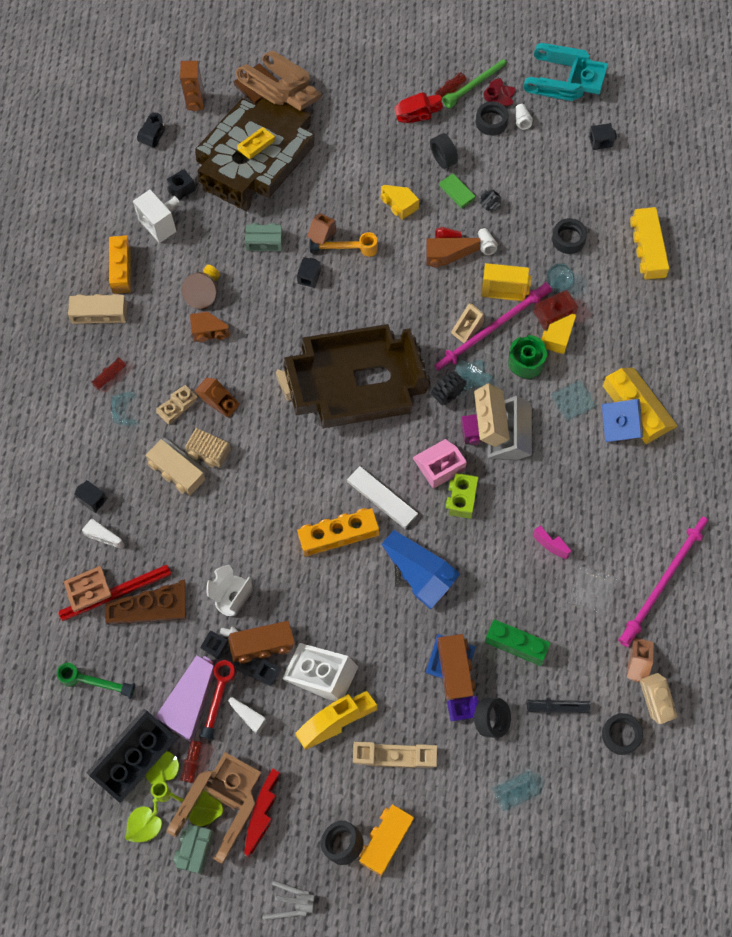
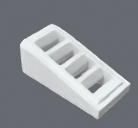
(98, 532)
(252, 718)

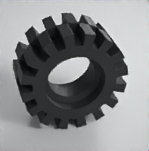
(448, 388)

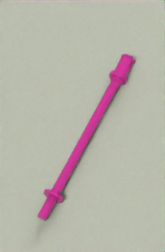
(533, 297)
(634, 626)

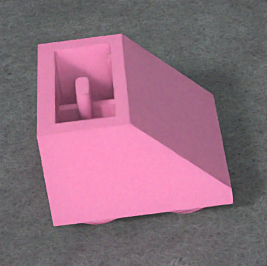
(440, 463)

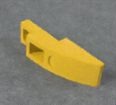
(333, 717)

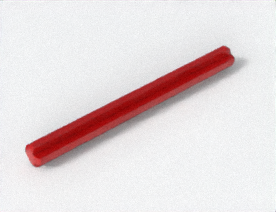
(121, 590)

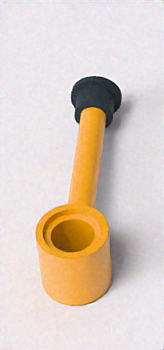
(366, 238)

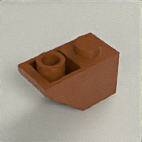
(321, 228)
(207, 326)
(217, 396)

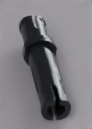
(558, 706)

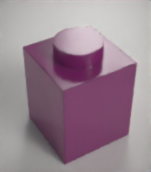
(470, 429)

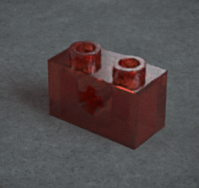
(555, 308)

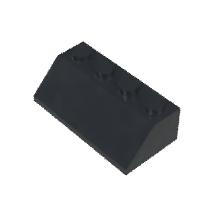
(131, 755)

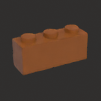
(192, 85)
(261, 642)
(455, 666)

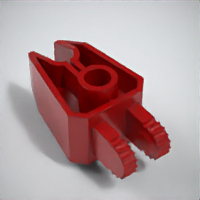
(418, 108)

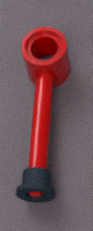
(208, 731)

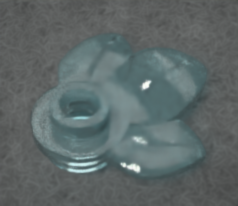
(473, 373)

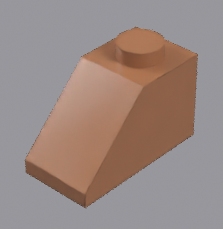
(640, 659)

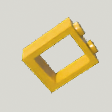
(506, 282)

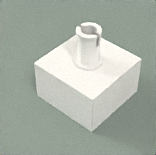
(155, 215)

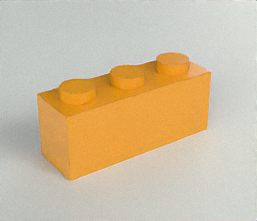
(119, 264)
(385, 839)

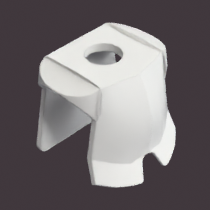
(224, 585)

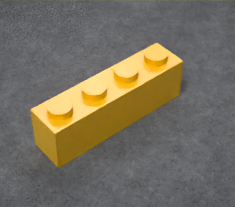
(650, 243)

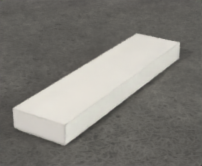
(382, 497)

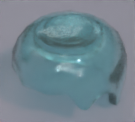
(560, 278)

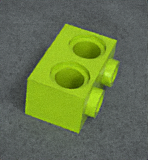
(464, 496)

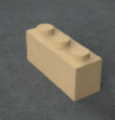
(97, 309)
(491, 415)
(175, 468)

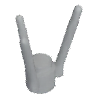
(303, 902)

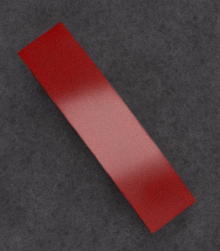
(259, 820)

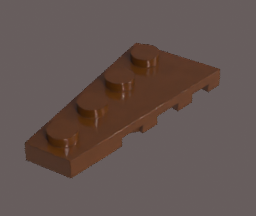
(150, 606)

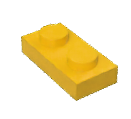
(256, 143)

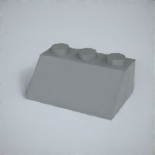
(520, 431)

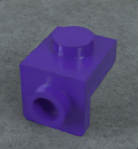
(462, 708)

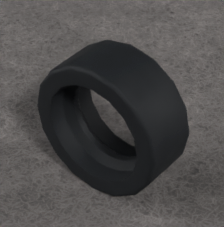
(492, 129)
(444, 150)
(572, 224)
(502, 715)
(633, 722)
(353, 850)

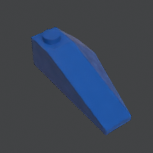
(423, 570)

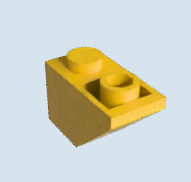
(400, 199)

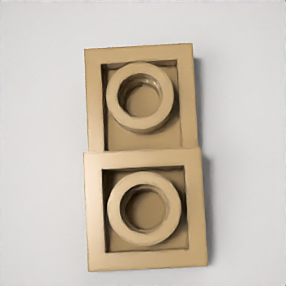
(174, 407)

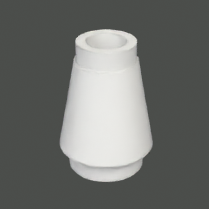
(523, 117)
(488, 244)

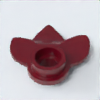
(501, 93)

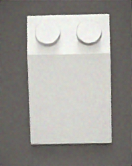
(321, 671)

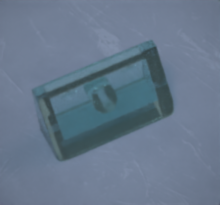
(515, 790)

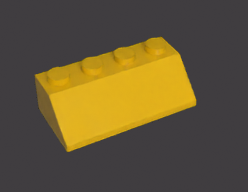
(628, 385)

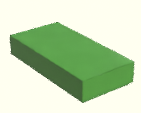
(457, 191)

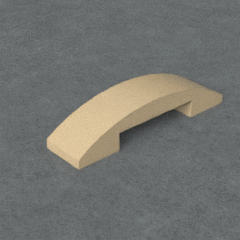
(395, 755)

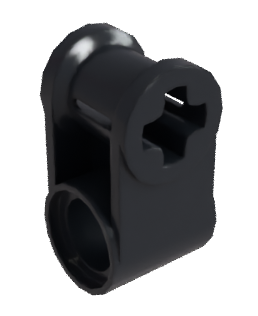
(151, 130)

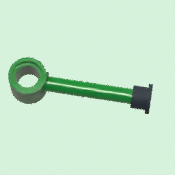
(125, 689)

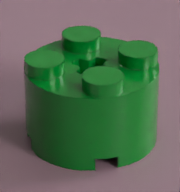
(527, 356)

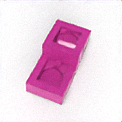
(555, 546)

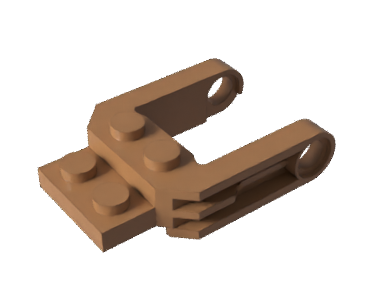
(292, 87)
(229, 784)

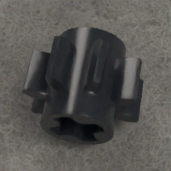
(490, 200)

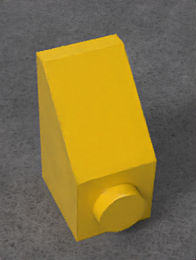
(558, 334)

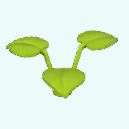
(144, 823)

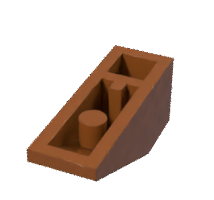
(447, 250)

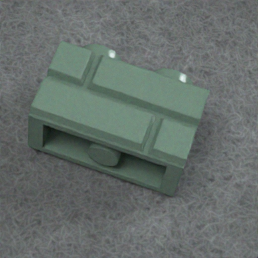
(264, 237)
(194, 849)

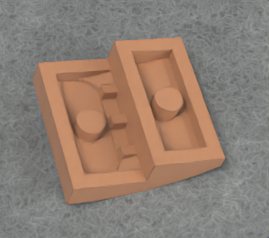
(87, 588)

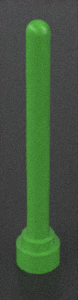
(450, 99)

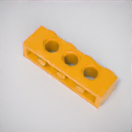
(347, 536)

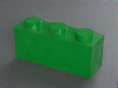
(517, 642)

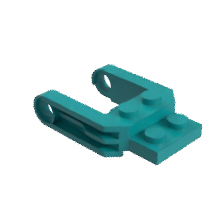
(584, 75)

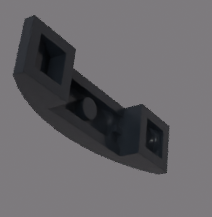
(256, 668)

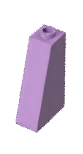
(186, 702)

